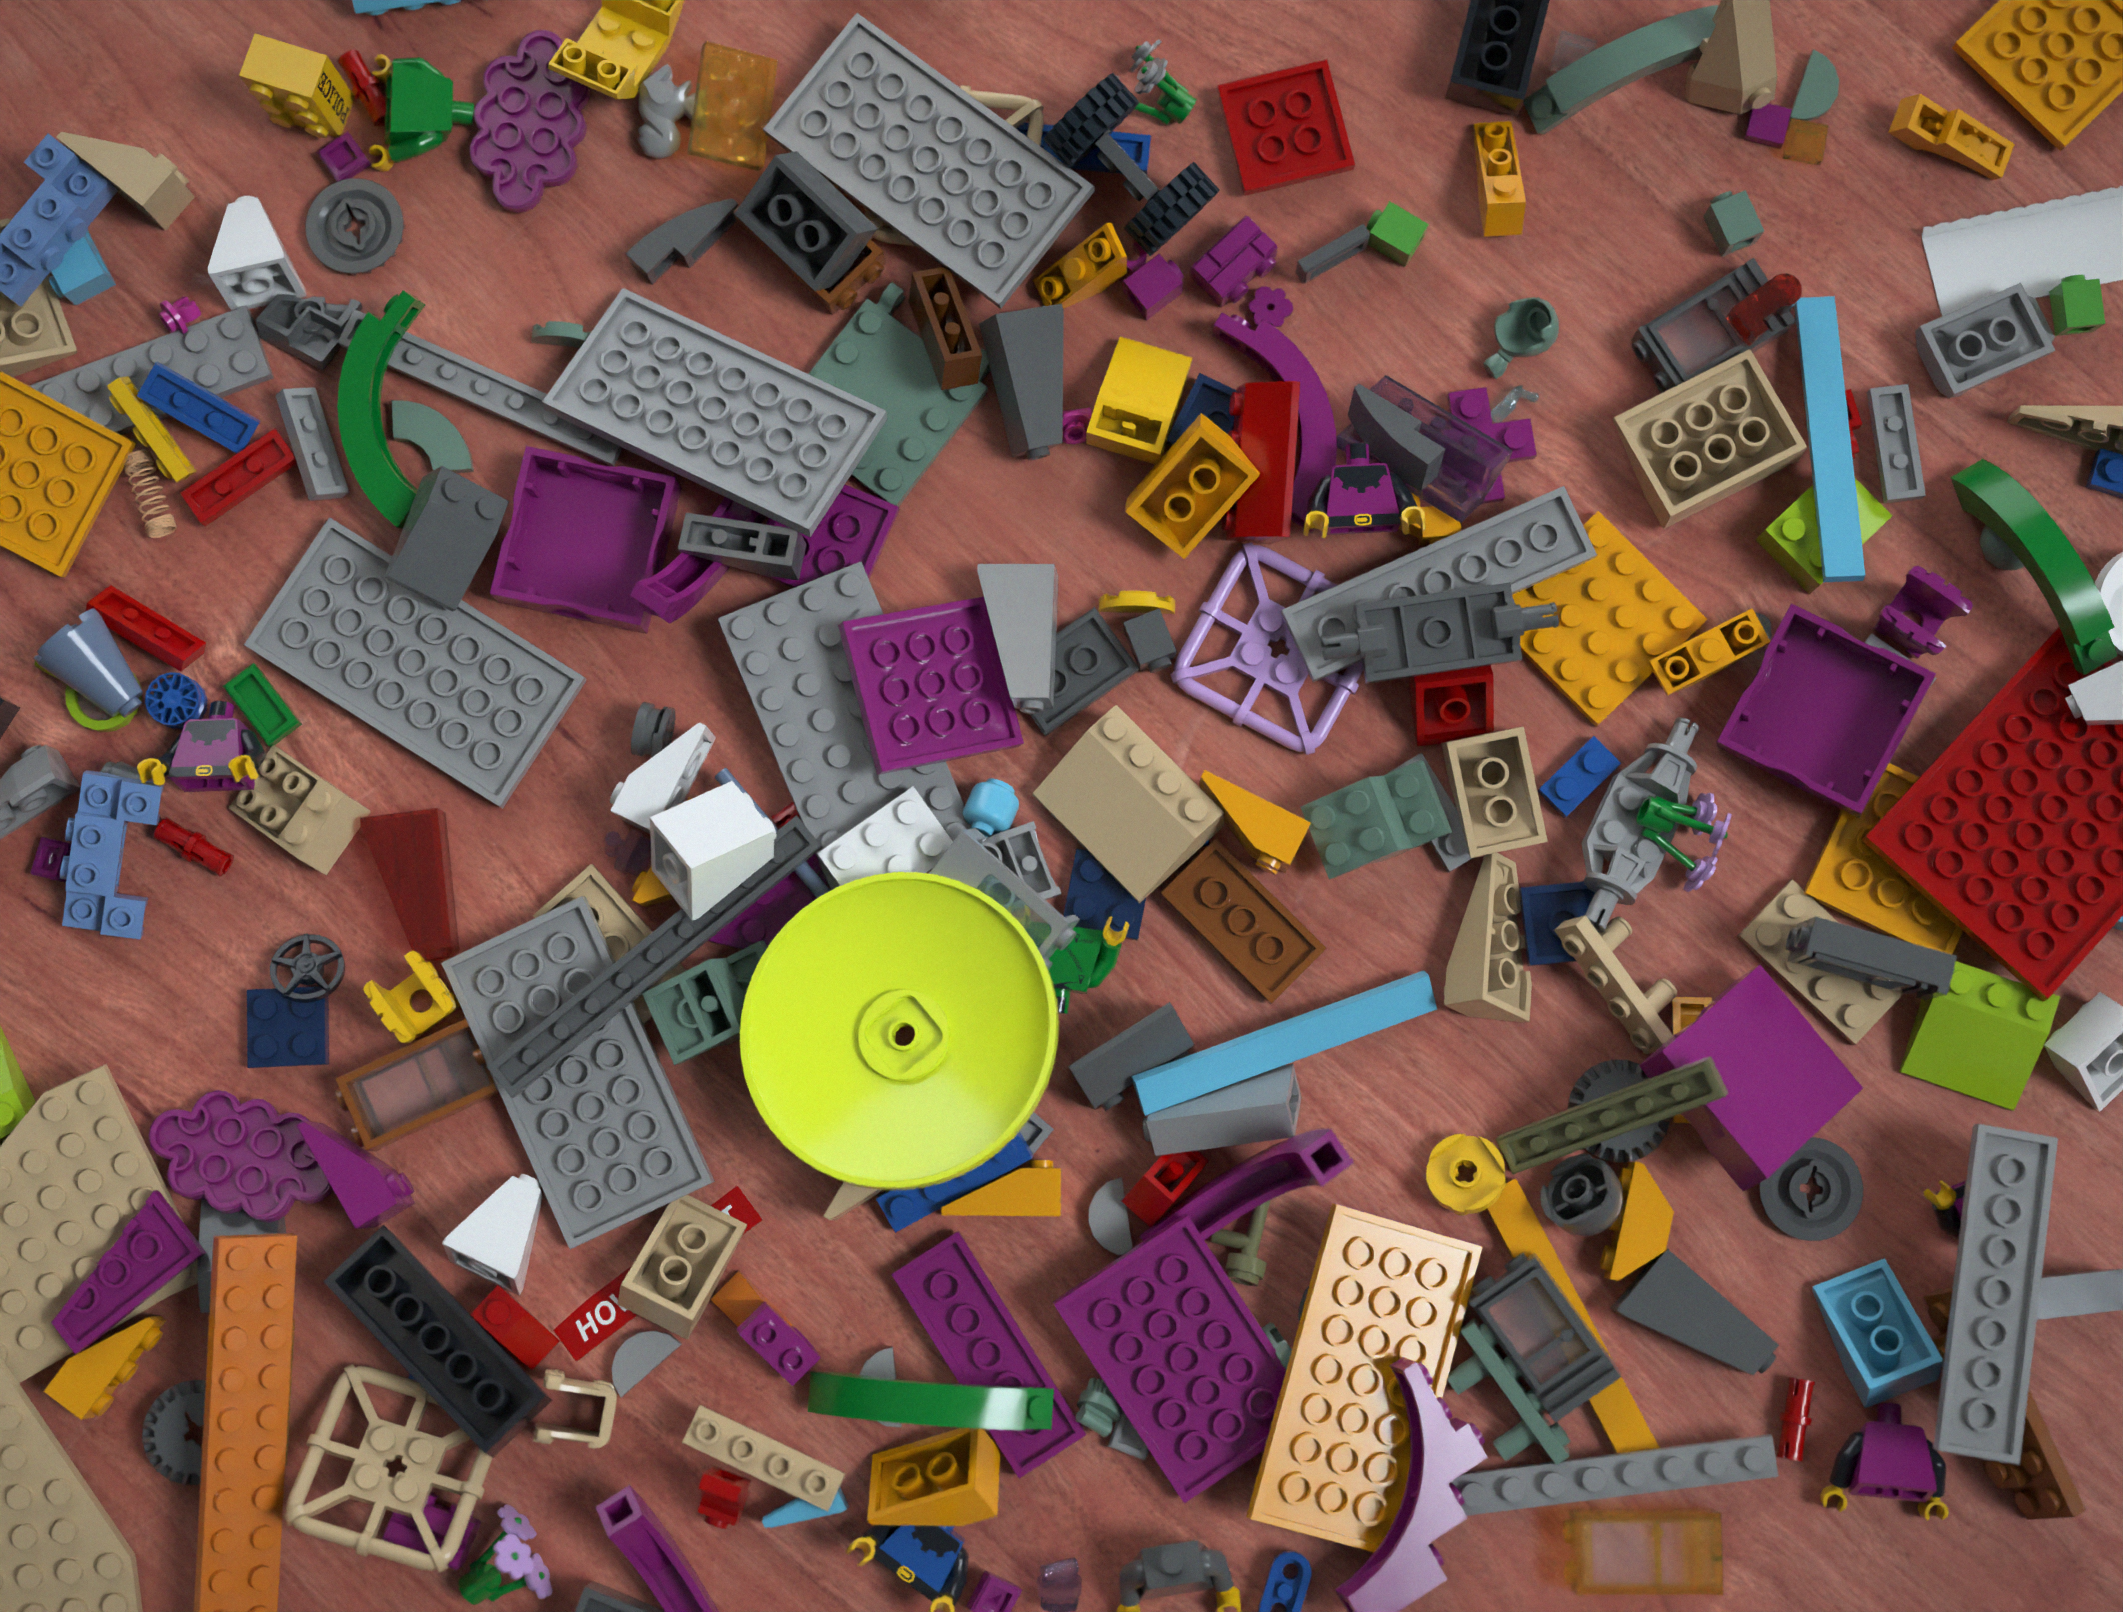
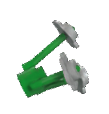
(1174, 99)

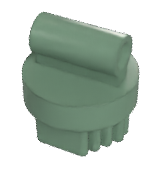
(1098, 1407)

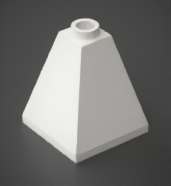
(250, 258)
(499, 1234)

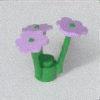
(1660, 815)
(511, 1558)

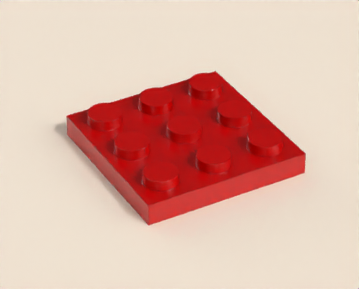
(1285, 127)

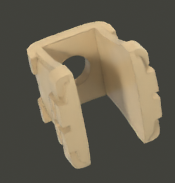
(547, 1432)

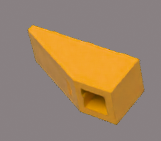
(1499, 179)
(92, 1375)

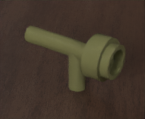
(1245, 1267)

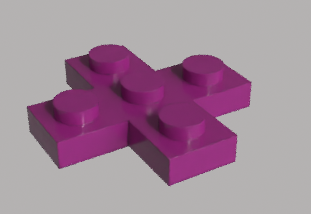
(1474, 408)

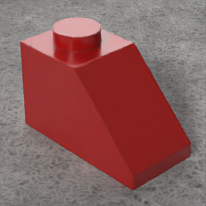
(1163, 1184)
(515, 1327)

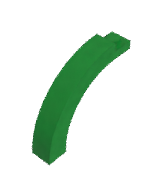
(361, 410)
(2047, 556)
(930, 1402)

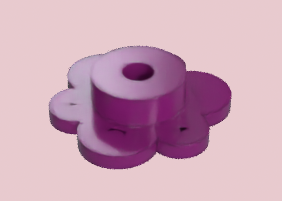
(1267, 298)

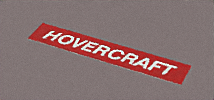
(601, 1314)

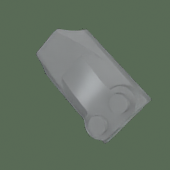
(1984, 341)

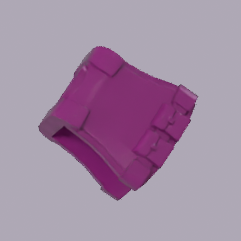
(1931, 601)

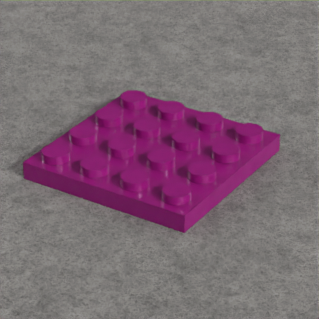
(930, 685)

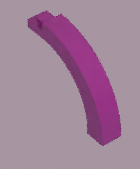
(1315, 417)
(688, 577)
(1286, 1166)
(653, 1553)

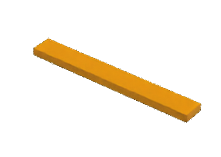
(1524, 1234)

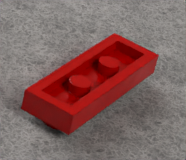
(239, 477)
(147, 628)

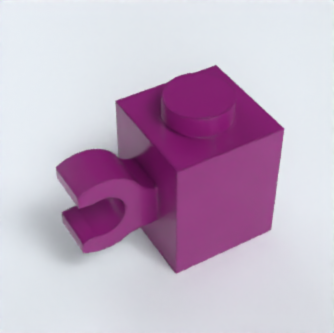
(1152, 283)

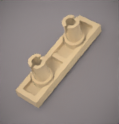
(1604, 971)
(764, 1458)

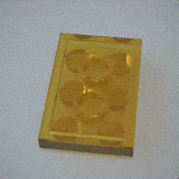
(732, 106)

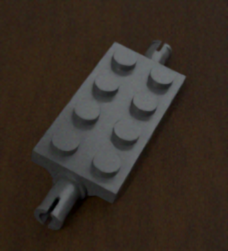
(1438, 632)

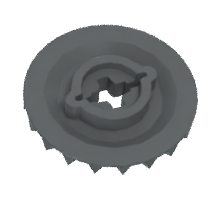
(331, 217)
(1606, 1079)
(1829, 1210)
(165, 1431)

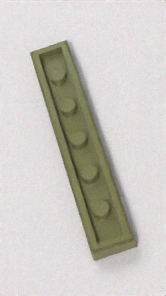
(1612, 1115)

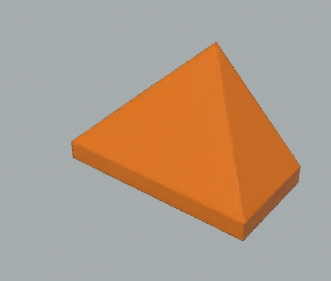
(740, 1299)

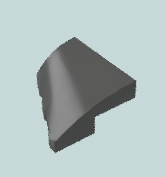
(305, 326)

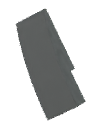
(682, 238)
(1395, 438)

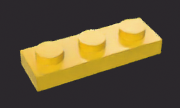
(150, 430)

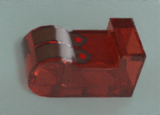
(1770, 299)

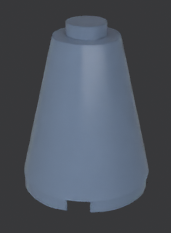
(92, 665)

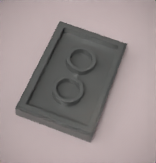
(1086, 668)

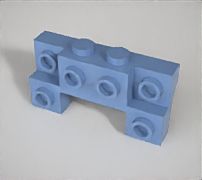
(50, 219)
(97, 853)

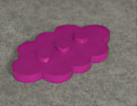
(528, 123)
(239, 1156)

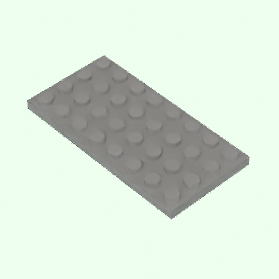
(929, 160)
(715, 411)
(417, 672)
(810, 711)
(603, 1117)

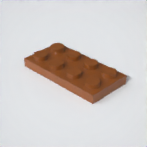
(1243, 921)

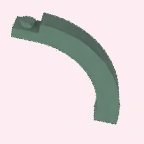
(1619, 64)

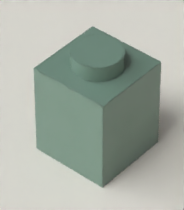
(1733, 222)

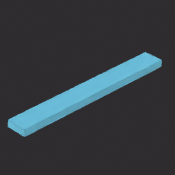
(1829, 440)
(1284, 1042)

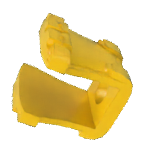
(396, 1005)

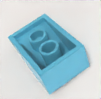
(1877, 1333)

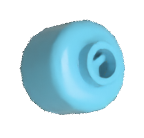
(991, 807)

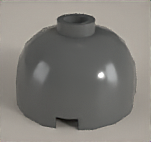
(1582, 1196)

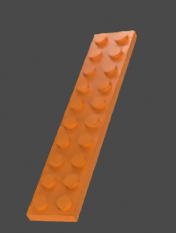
(245, 1423)

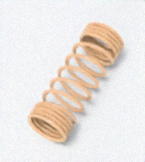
(138, 462)

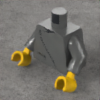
(1176, 1571)

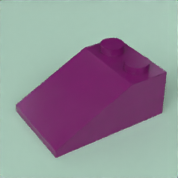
(363, 1183)

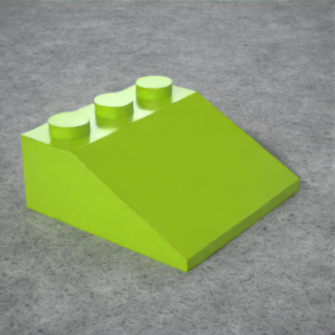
(1979, 1037)

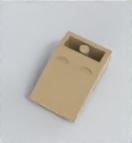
(300, 810)

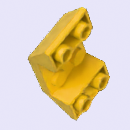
(619, 46)

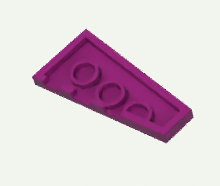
(139, 1264)

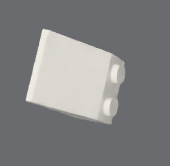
(662, 779)

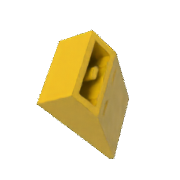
(1138, 400)

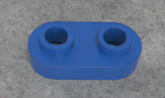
(1284, 1589)

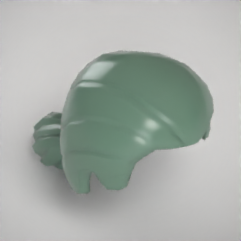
(1522, 331)

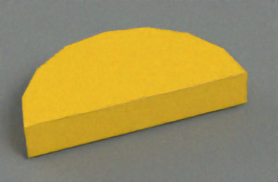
(1136, 602)

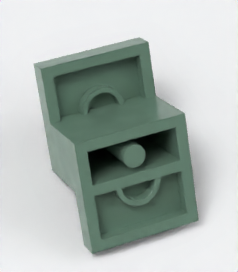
(1376, 819)
(703, 1003)

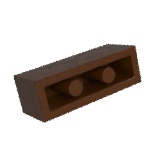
(945, 328)

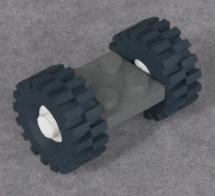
(1090, 126)

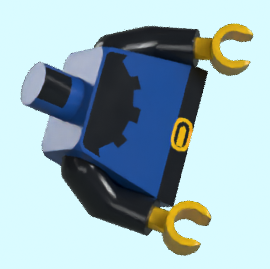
(922, 1556)

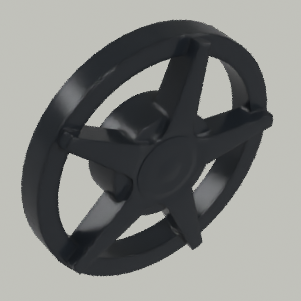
(307, 968)

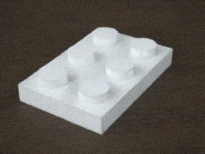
(893, 839)

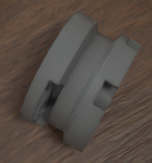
(652, 729)

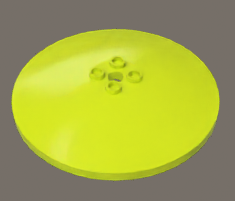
(854, 974)

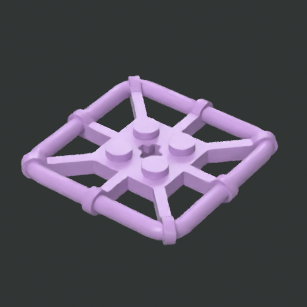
(1253, 655)

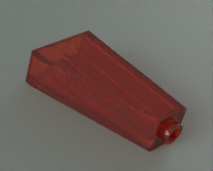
(418, 876)

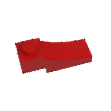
(723, 1497)

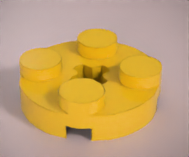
(1471, 1152)

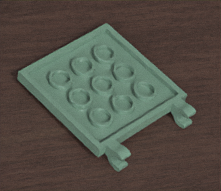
(892, 370)

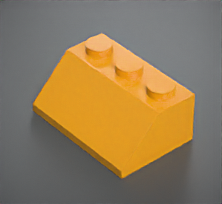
(1191, 486)

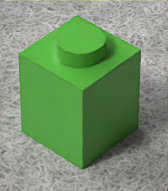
(1396, 233)
(2077, 305)

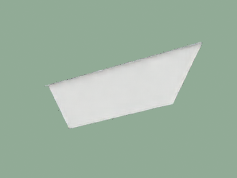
(2026, 247)

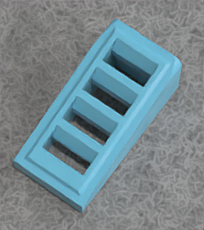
(801, 1510)

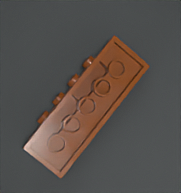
(2041, 1478)

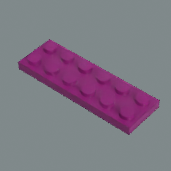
(984, 1343)

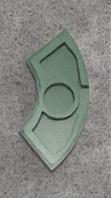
(433, 434)

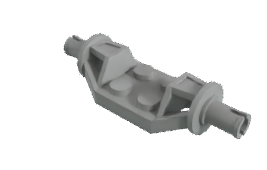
(1614, 829)

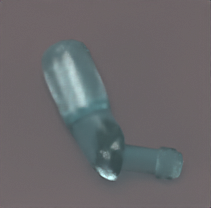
(1509, 403)

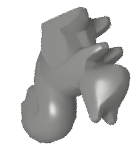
(661, 106)

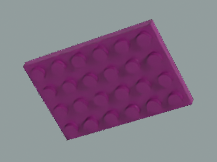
(1179, 1355)

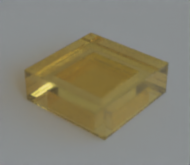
(1805, 141)

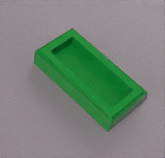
(262, 705)

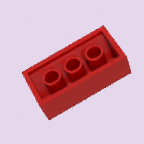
(1268, 436)

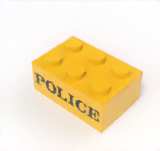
(297, 86)

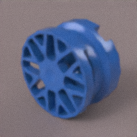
(176, 700)

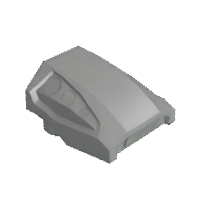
(1022, 854)

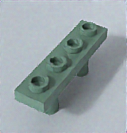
(1533, 1424)

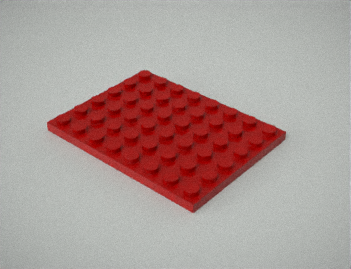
(2020, 826)

